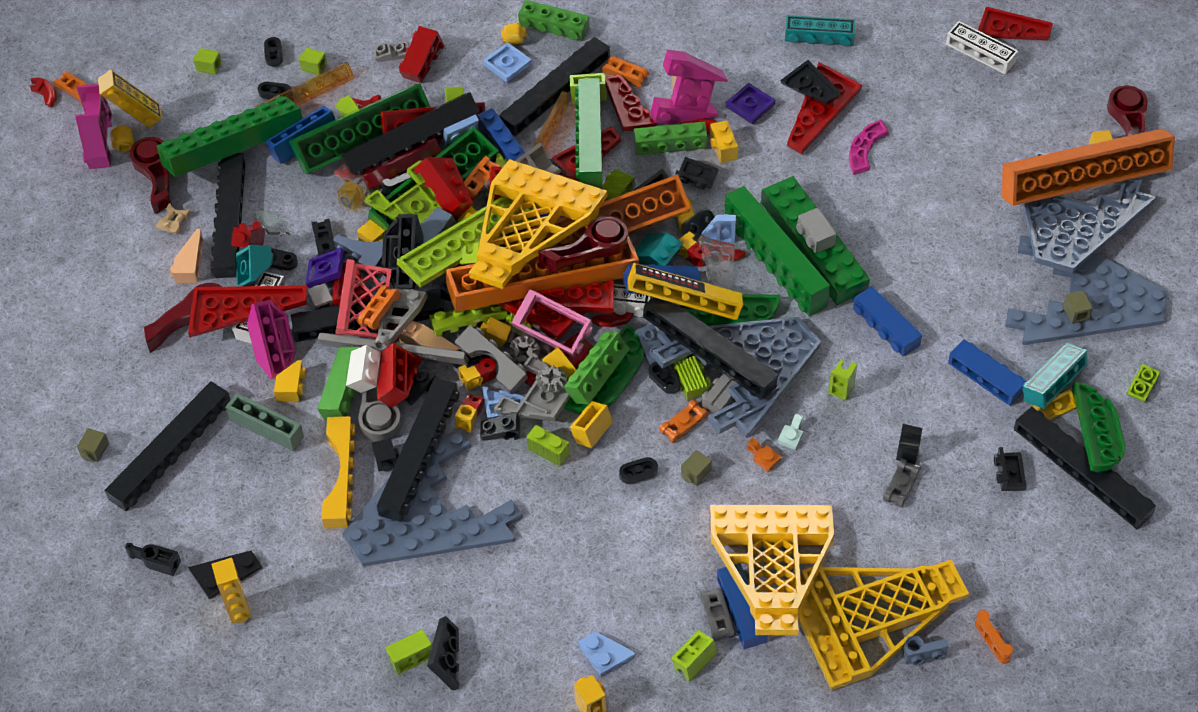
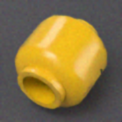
(514, 34)
(122, 138)

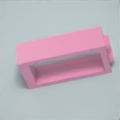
(525, 309)

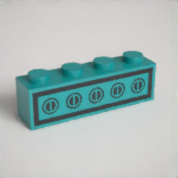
(820, 30)
(1055, 375)

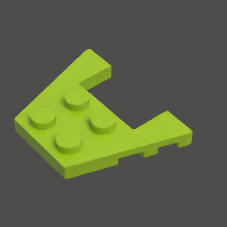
(417, 200)

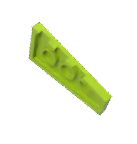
(452, 320)

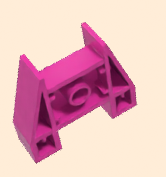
(691, 90)
(94, 126)

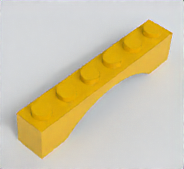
(336, 505)

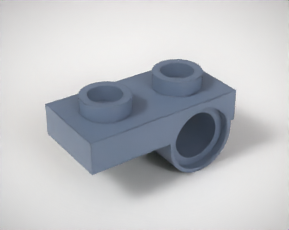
(649, 341)
(932, 650)

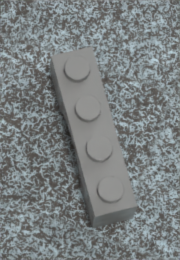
(475, 344)

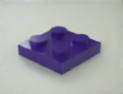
(750, 103)
(325, 268)

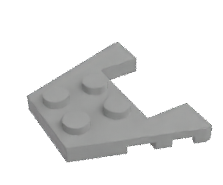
(536, 403)

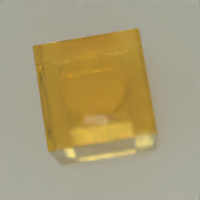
(350, 195)

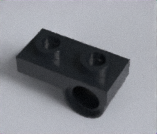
(421, 383)
(503, 426)

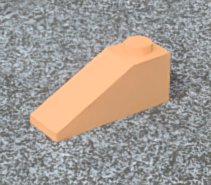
(188, 260)
(421, 335)

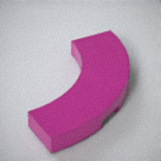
(862, 143)

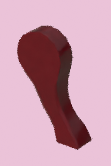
(1128, 108)
(147, 162)
(391, 168)
(602, 238)
(171, 320)

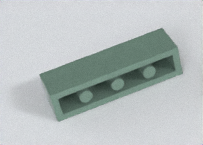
(265, 422)

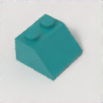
(658, 249)
(252, 263)

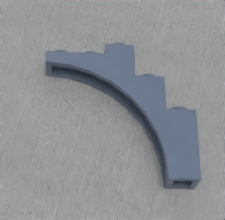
(371, 252)

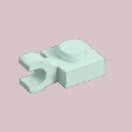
(791, 435)

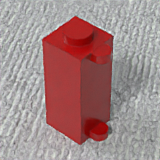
(248, 235)

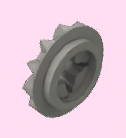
(523, 341)
(557, 382)

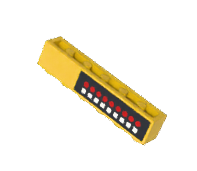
(685, 291)

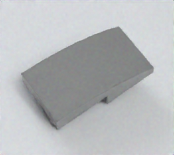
(389, 52)

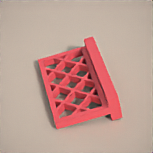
(348, 294)

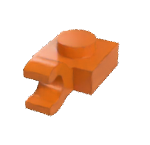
(765, 456)

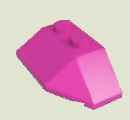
(270, 337)

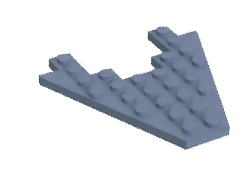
(1071, 232)
(1116, 295)
(777, 343)
(428, 525)

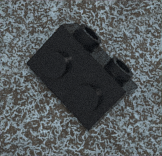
(698, 173)
(1010, 471)

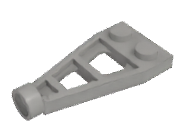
(409, 300)

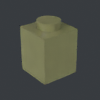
(1077, 307)
(92, 445)
(696, 468)

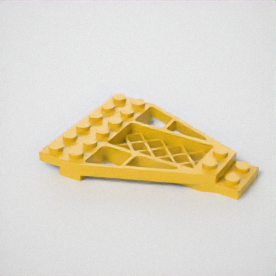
(530, 189)
(772, 528)
(833, 636)

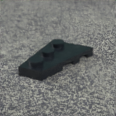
(811, 83)
(245, 564)
(443, 652)

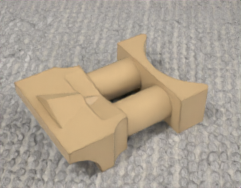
(168, 225)

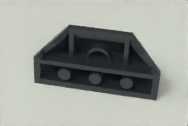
(398, 240)

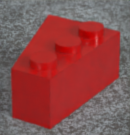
(420, 54)
(446, 183)
(396, 374)

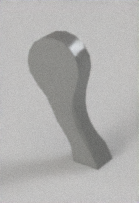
(378, 419)

